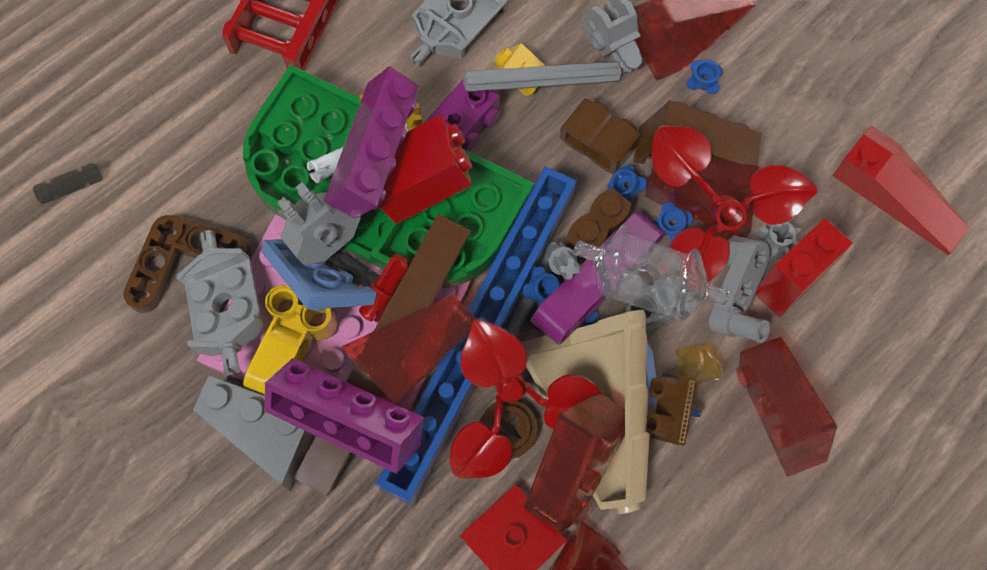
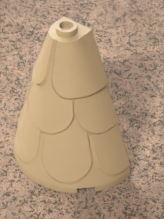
(616, 361)

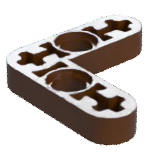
(177, 244)

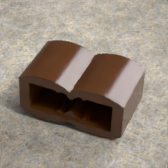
(600, 135)
(605, 217)

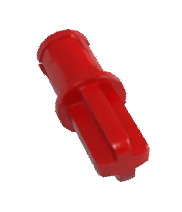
(385, 287)

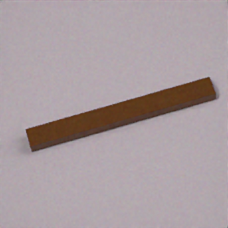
(416, 291)

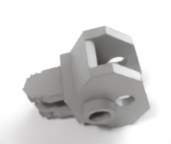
(614, 32)
(314, 225)

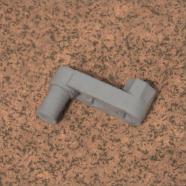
(747, 265)

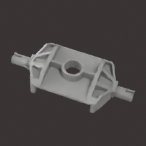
(450, 30)
(210, 281)

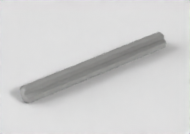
(541, 76)

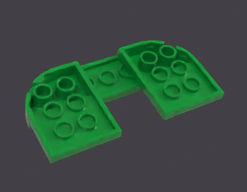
(313, 118)

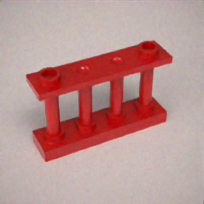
(294, 51)

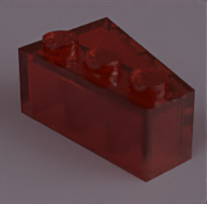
(722, 176)
(411, 347)
(787, 406)
(576, 461)

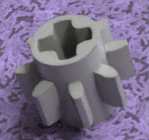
(787, 236)

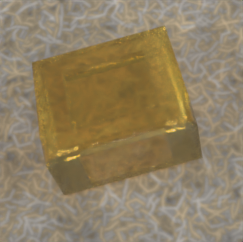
(699, 363)

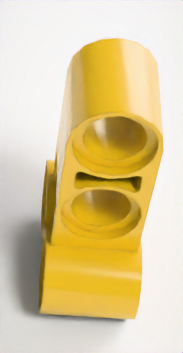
(286, 337)

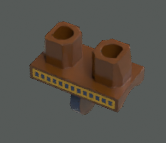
(673, 408)

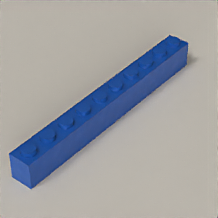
(493, 303)

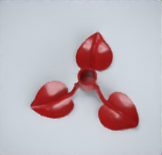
(776, 195)
(498, 359)

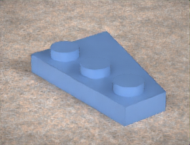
(315, 283)

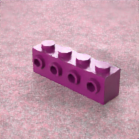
(470, 112)
(372, 144)
(343, 415)

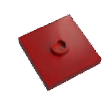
(512, 536)

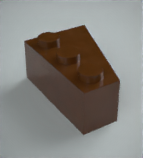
(727, 139)

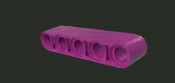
(581, 296)

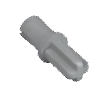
(562, 260)

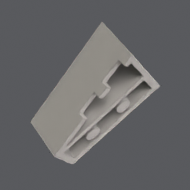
(259, 435)

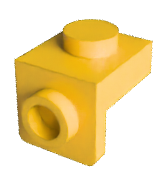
(517, 57)

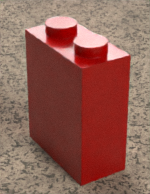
(426, 169)
(802, 267)

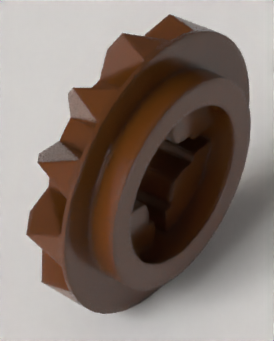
(525, 427)

